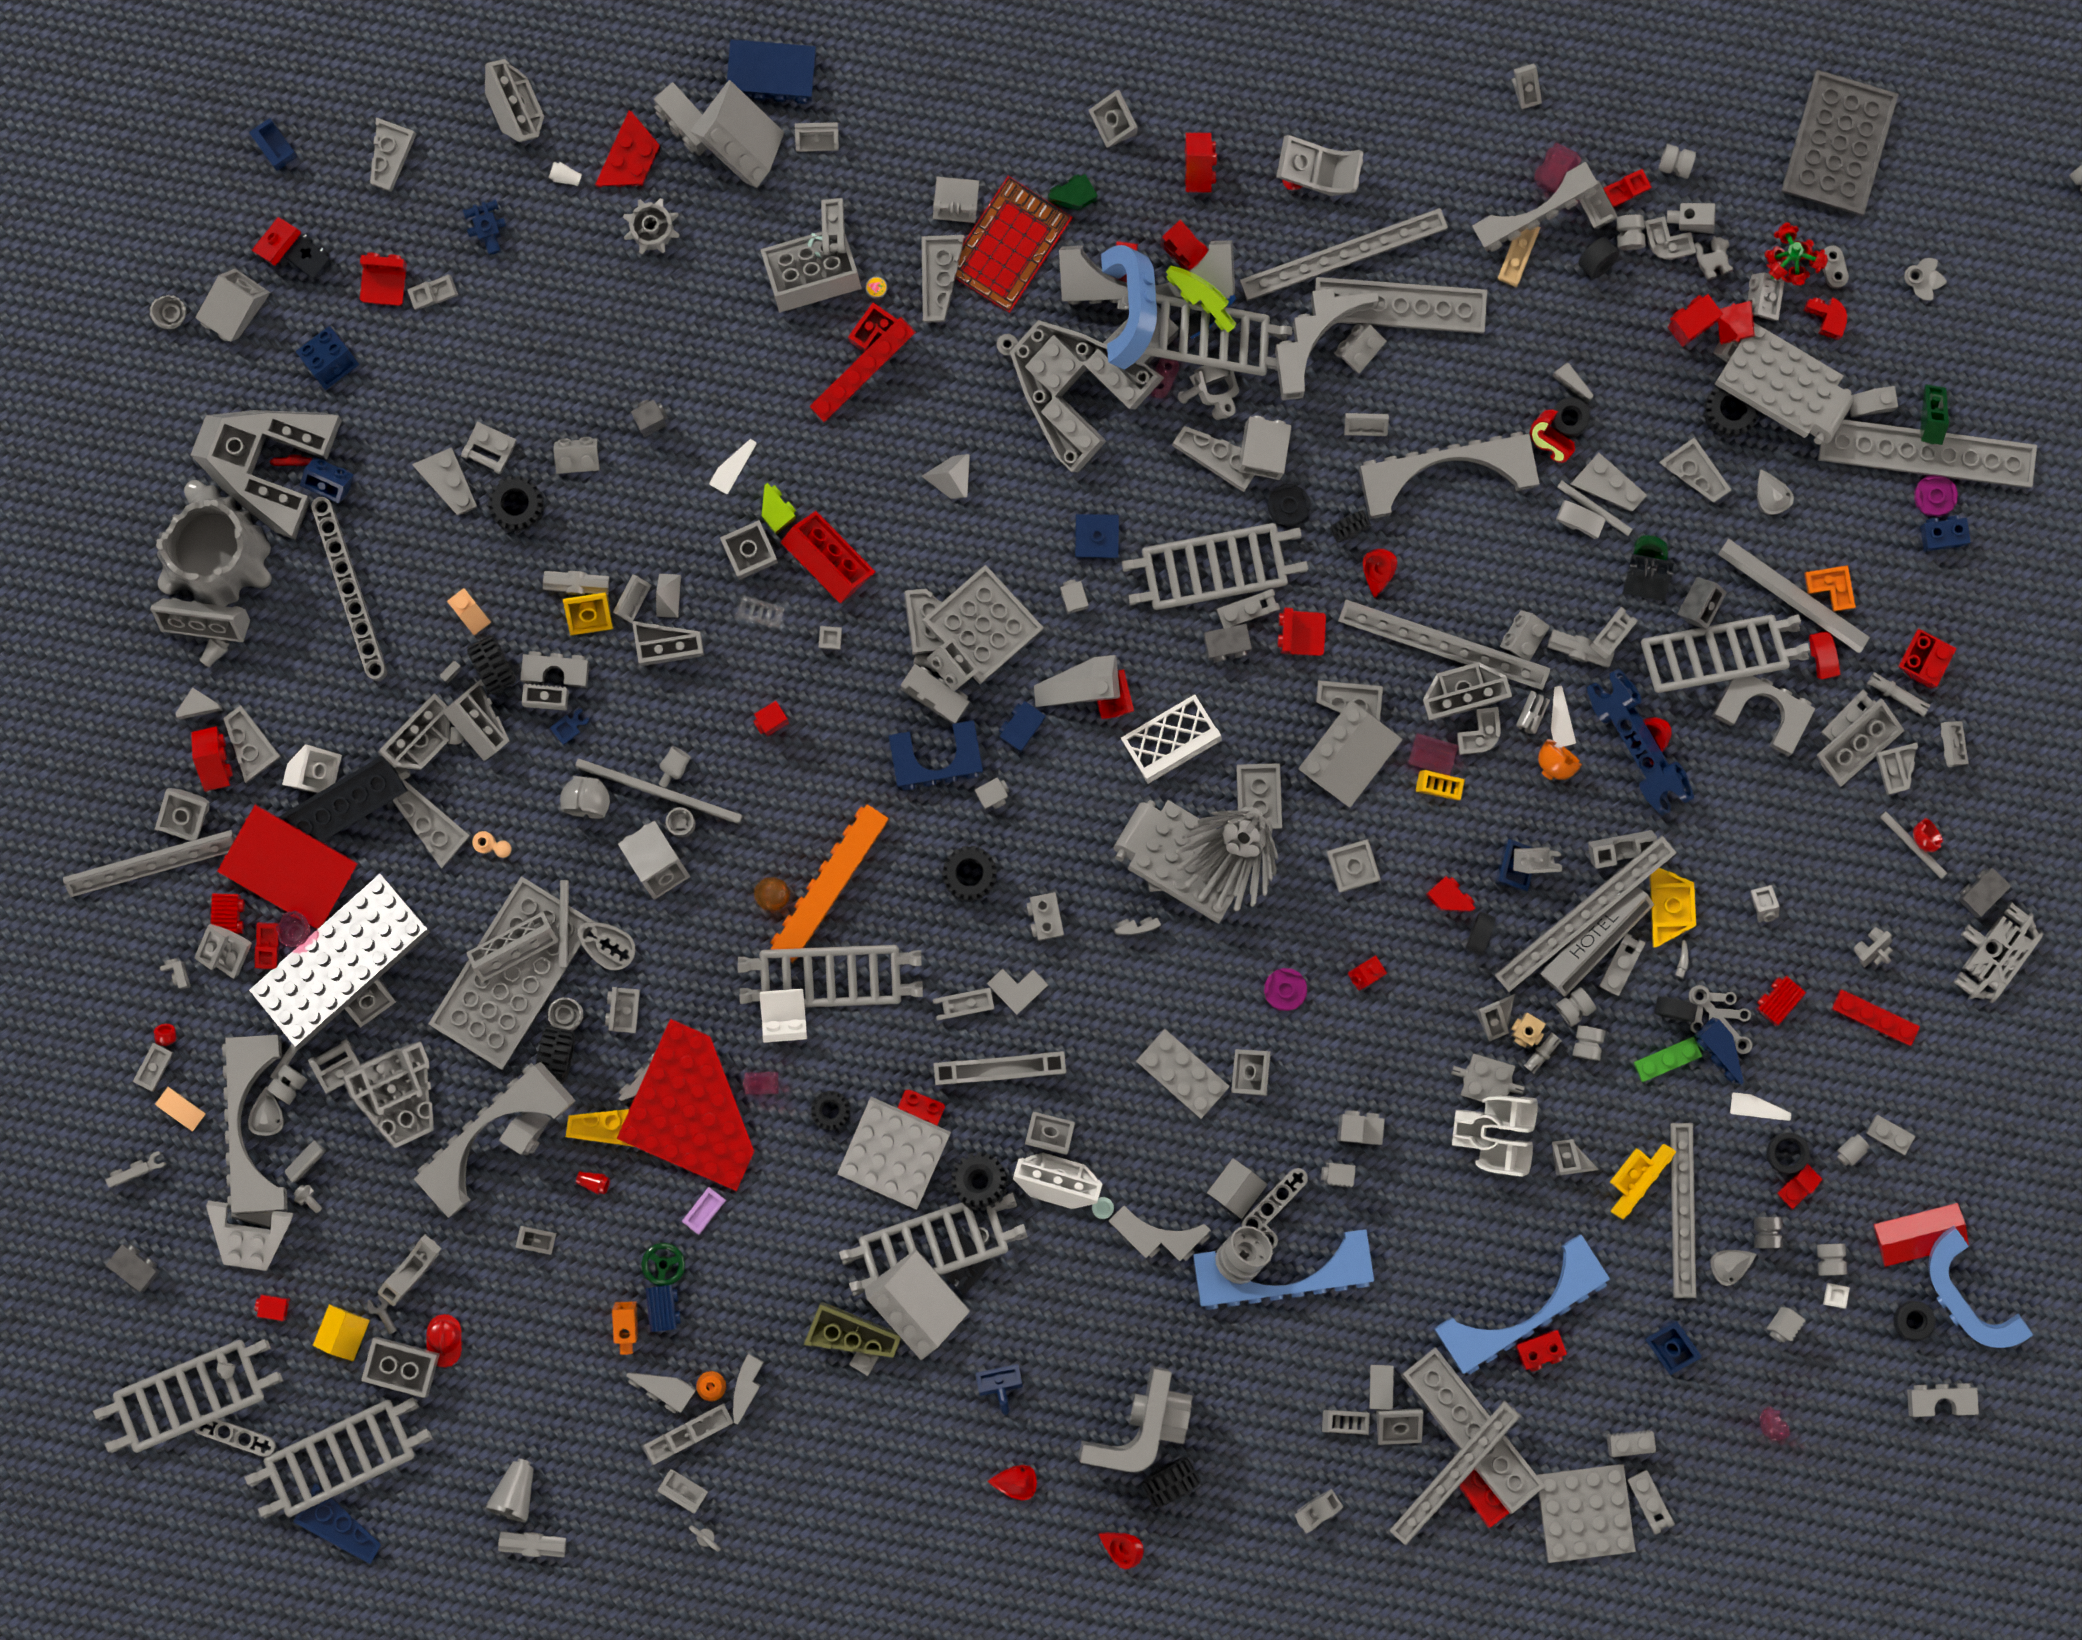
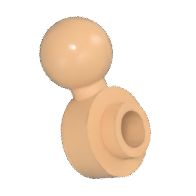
(501, 848)

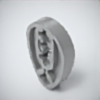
(615, 936)

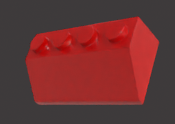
(827, 556)

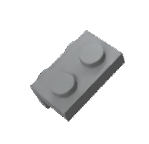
(1360, 346)
(576, 455)
(1524, 635)
(623, 1010)

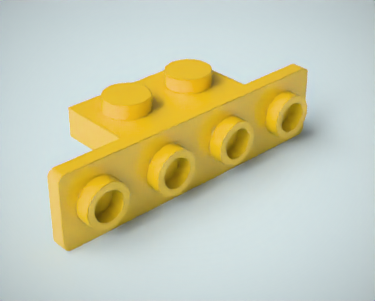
(1637, 1176)

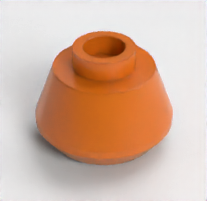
(706, 1380)

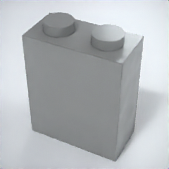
(1264, 447)

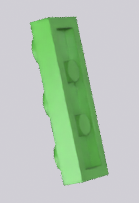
(1667, 1059)

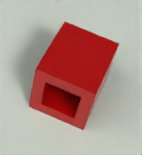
(272, 1307)

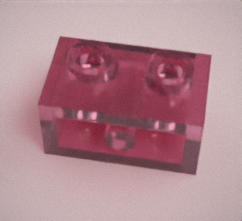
(1556, 165)

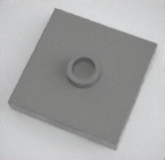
(1353, 866)

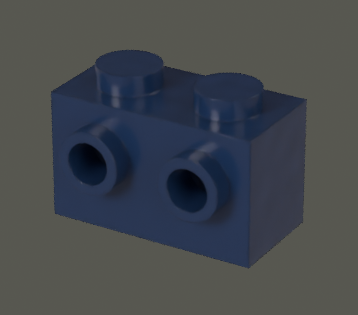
(326, 480)
(1945, 534)

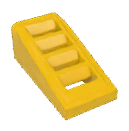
(1422, 783)

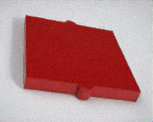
(1736, 323)

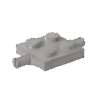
(1486, 1078)

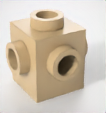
(1535, 1027)

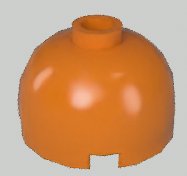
(1557, 761)

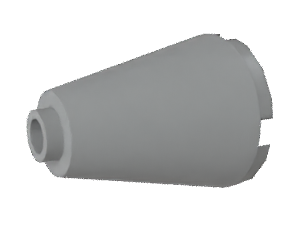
(513, 1492)

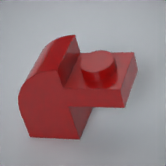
(1833, 316)

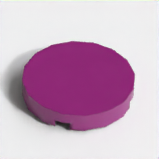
(1935, 496)
(1285, 989)

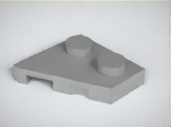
(1897, 767)

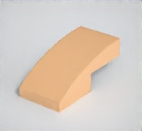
(180, 1108)

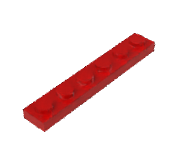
(862, 369)

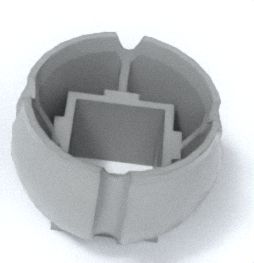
(585, 797)

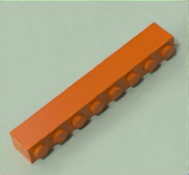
(831, 881)

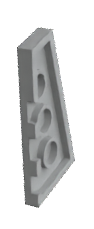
(939, 272)
(432, 826)

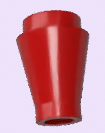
(594, 1182)

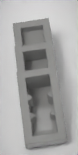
(687, 1434)

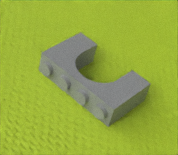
(1794, 712)

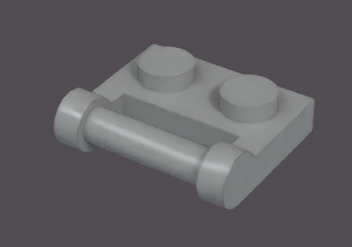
(491, 441)
(332, 1076)

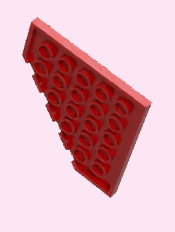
(689, 1110)

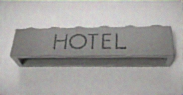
(1596, 941)

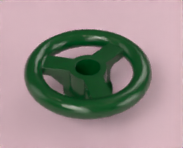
(679, 1258)

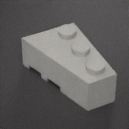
(665, 644)
(935, 694)
(477, 722)
(524, 1132)

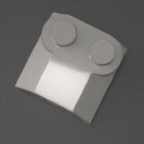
(182, 814)

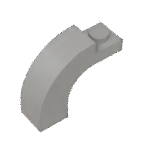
(410, 1270)

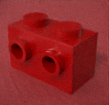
(1541, 1350)

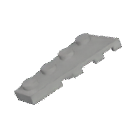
(1214, 455)

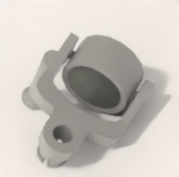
(1209, 375)

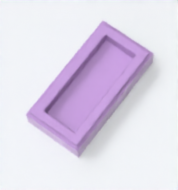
(703, 1210)

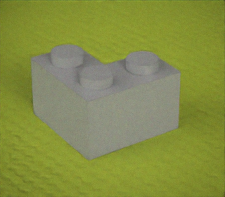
(1360, 1128)

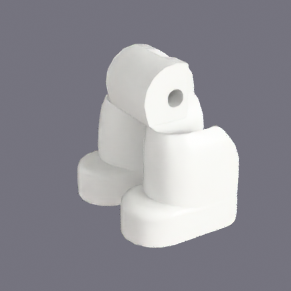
(1502, 1113)

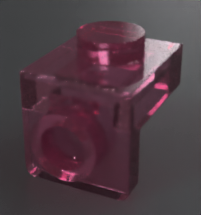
(761, 1083)

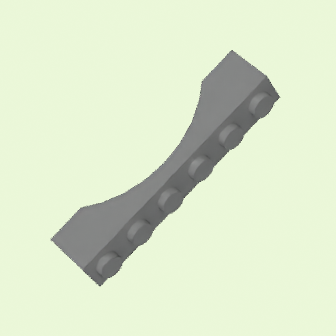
(1496, 229)
(999, 1068)

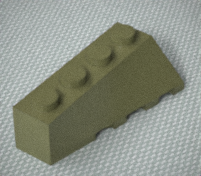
(851, 1333)

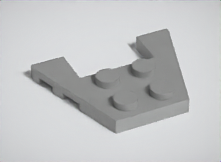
(244, 1244)

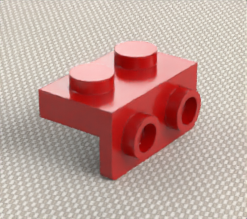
(1117, 707)

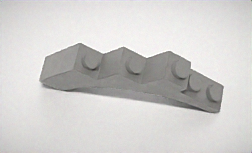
(1308, 329)

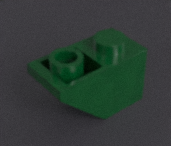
(1075, 194)

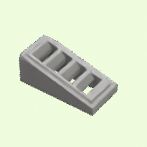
(1571, 380)
(1328, 1417)

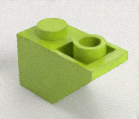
(775, 511)

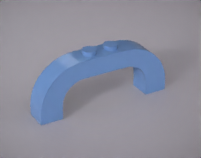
(1142, 303)
(1999, 1335)

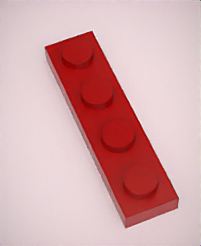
(1875, 1017)

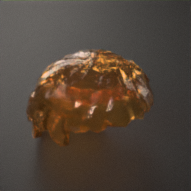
(771, 894)

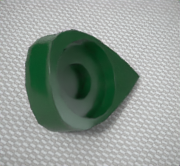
(1651, 547)

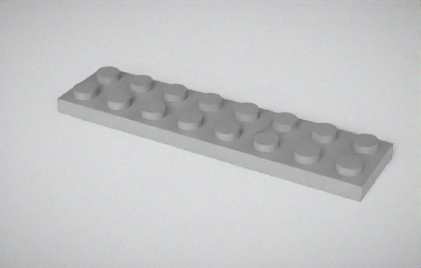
(1415, 305)
(1461, 1418)

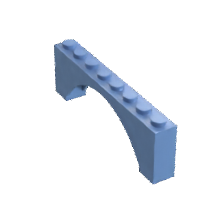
(1348, 1266)
(1578, 1277)

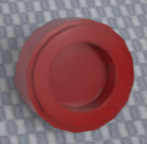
(165, 1034)

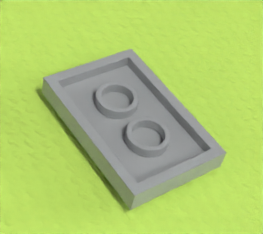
(1260, 788)

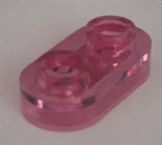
(1169, 377)

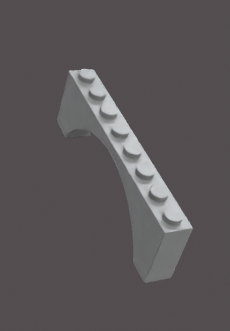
(1086, 281)
(1507, 456)
(244, 1063)
(446, 1175)

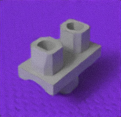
(1875, 951)

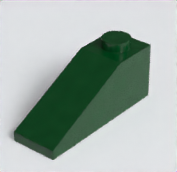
(1934, 415)

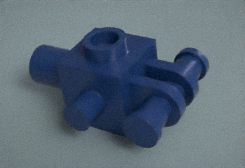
(485, 225)

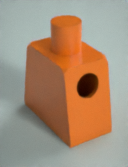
(625, 1317)

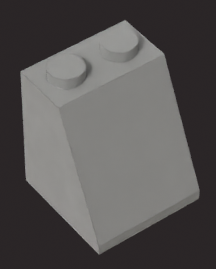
(231, 304)
(653, 860)

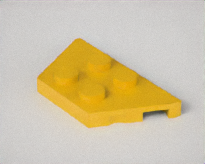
(1673, 906)

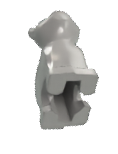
(1715, 260)

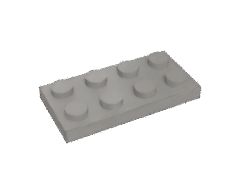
(1182, 1073)

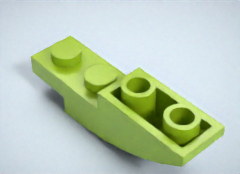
(1195, 289)

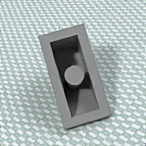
(1874, 402)

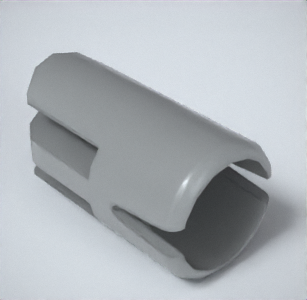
(1532, 713)

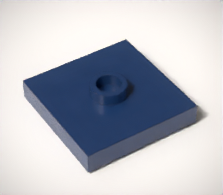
(1097, 536)

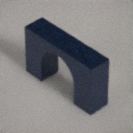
(911, 773)

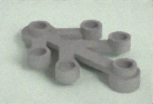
(1719, 1013)

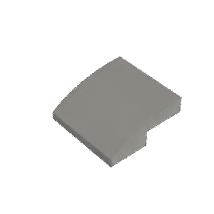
(223, 950)

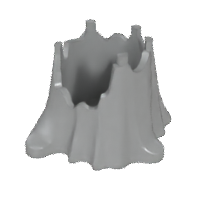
(212, 549)

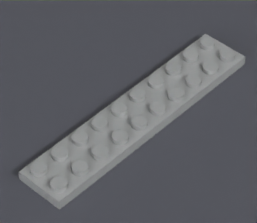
(1956, 458)

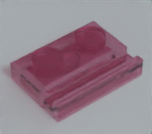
(1432, 754)

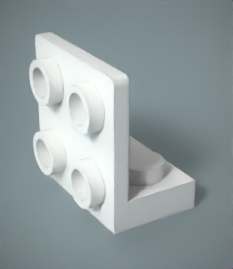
(783, 1015)

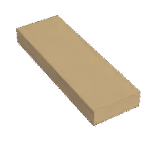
(1517, 257)

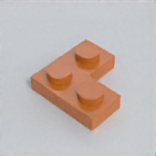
(1835, 581)

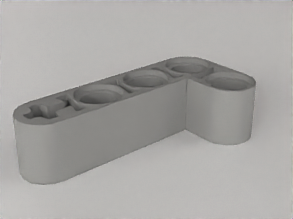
(1276, 1203)

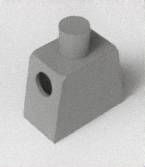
(1702, 221)

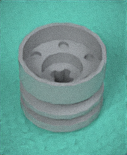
(1243, 1254)

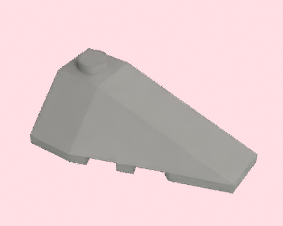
(1086, 682)

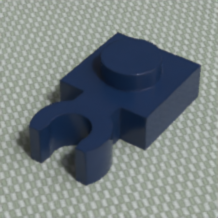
(567, 728)

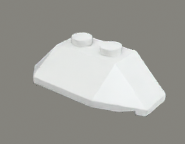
(1057, 1180)

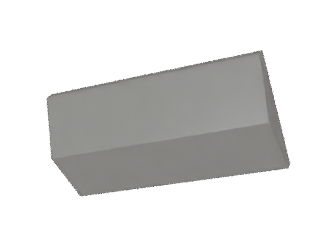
(1860, 743)

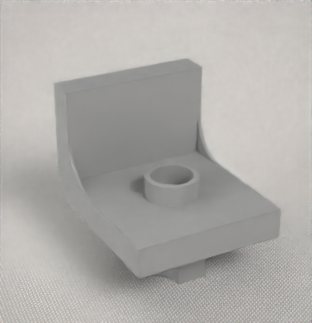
(1160, 1416)

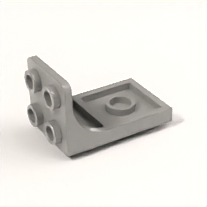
(1319, 167)

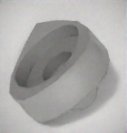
(1772, 494)
(265, 1115)
(1730, 1264)

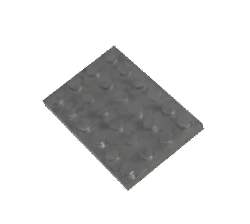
(1839, 142)

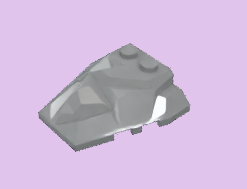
(394, 1093)

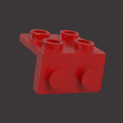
(382, 279)
(1302, 632)
(921, 1106)

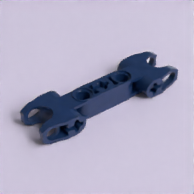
(1658, 777)

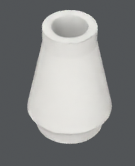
(563, 174)

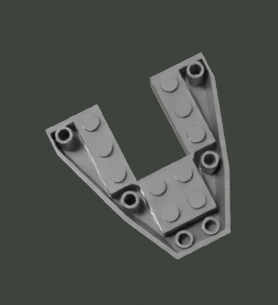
(1050, 363)
(232, 444)

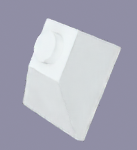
(312, 769)

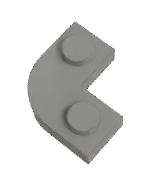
(1664, 245)
(1486, 736)

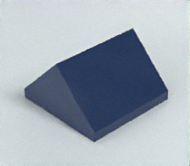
(1506, 875)
(1673, 1347)

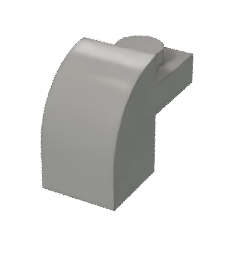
(1318, 1510)

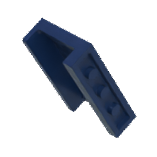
(772, 70)

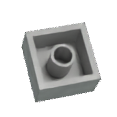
(749, 550)

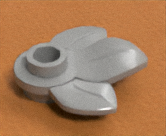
(1927, 279)

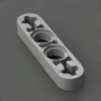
(233, 1439)

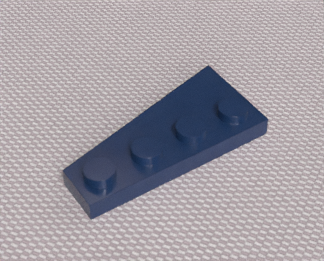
(338, 1527)

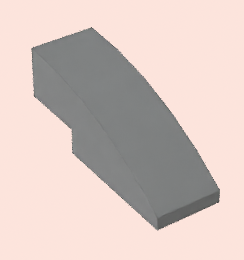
(745, 1386)

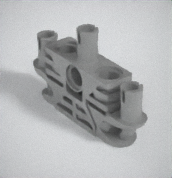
(2010, 960)

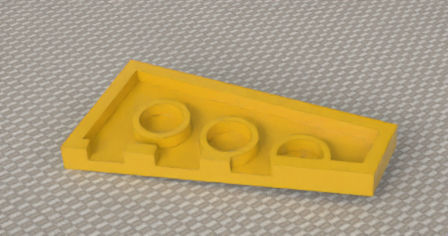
(597, 1126)

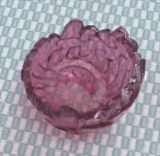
(293, 929)
(1772, 1425)

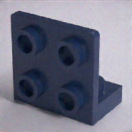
(327, 357)

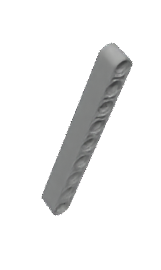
(342, 580)

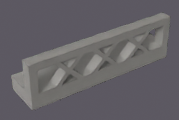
(513, 950)

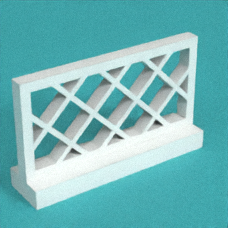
(1176, 756)

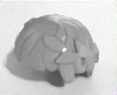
(168, 312)
(565, 1014)

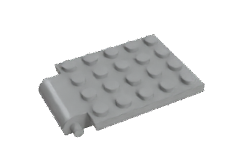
(1787, 385)
(1151, 846)

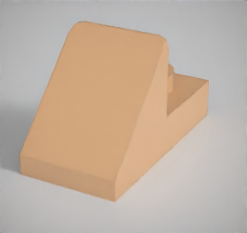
(469, 611)

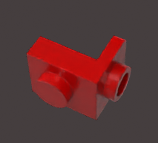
(1367, 973)

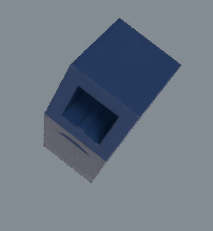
(1721, 1045)

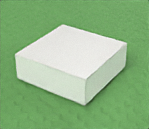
(1836, 1295)

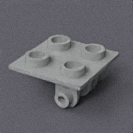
(955, 199)

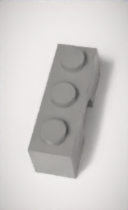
(536, 666)
(1610, 850)
(1923, 1400)

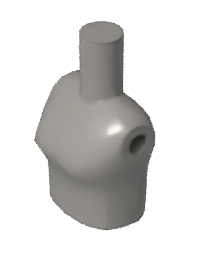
(673, 765)

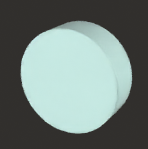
(1103, 1208)

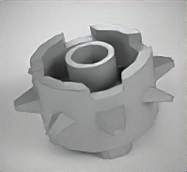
(655, 214)

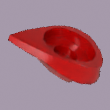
(1379, 569)
(1660, 731)
(1015, 1482)
(1123, 1548)

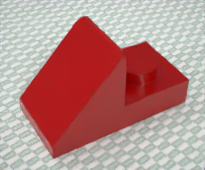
(1799, 1186)

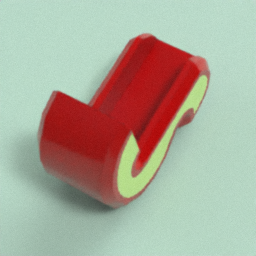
(1549, 439)

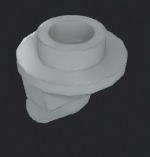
(304, 1195)

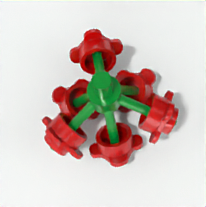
(1797, 251)

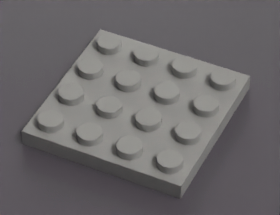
(984, 622)
(894, 1153)
(1586, 1513)

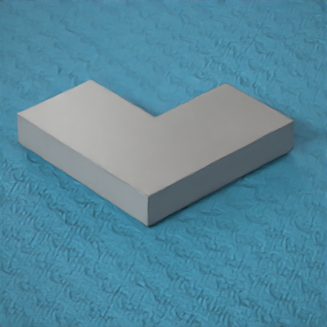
(1017, 995)

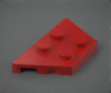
(629, 156)

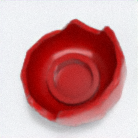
(1927, 836)

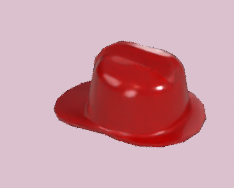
(445, 1338)

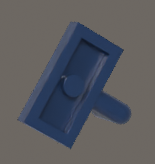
(999, 1381)

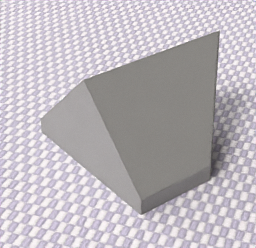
(951, 476)
(1496, 1017)
(1570, 1158)

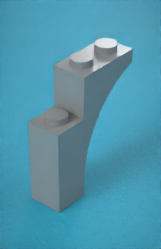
(1148, 1238)

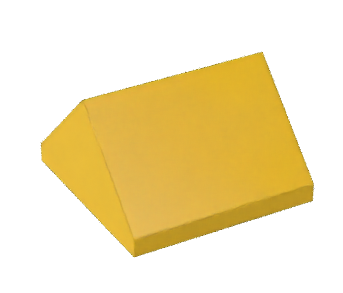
(588, 613)
(341, 1333)

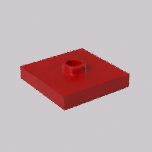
(276, 241)

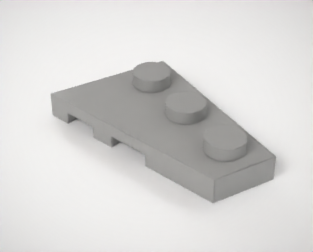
(448, 480)
(1607, 482)
(1338, 694)
(250, 744)

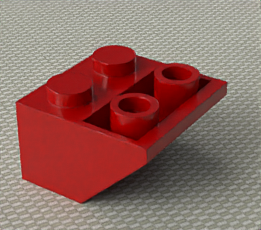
(1926, 658)

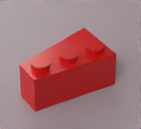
(1183, 246)

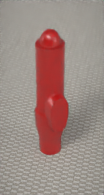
(291, 460)

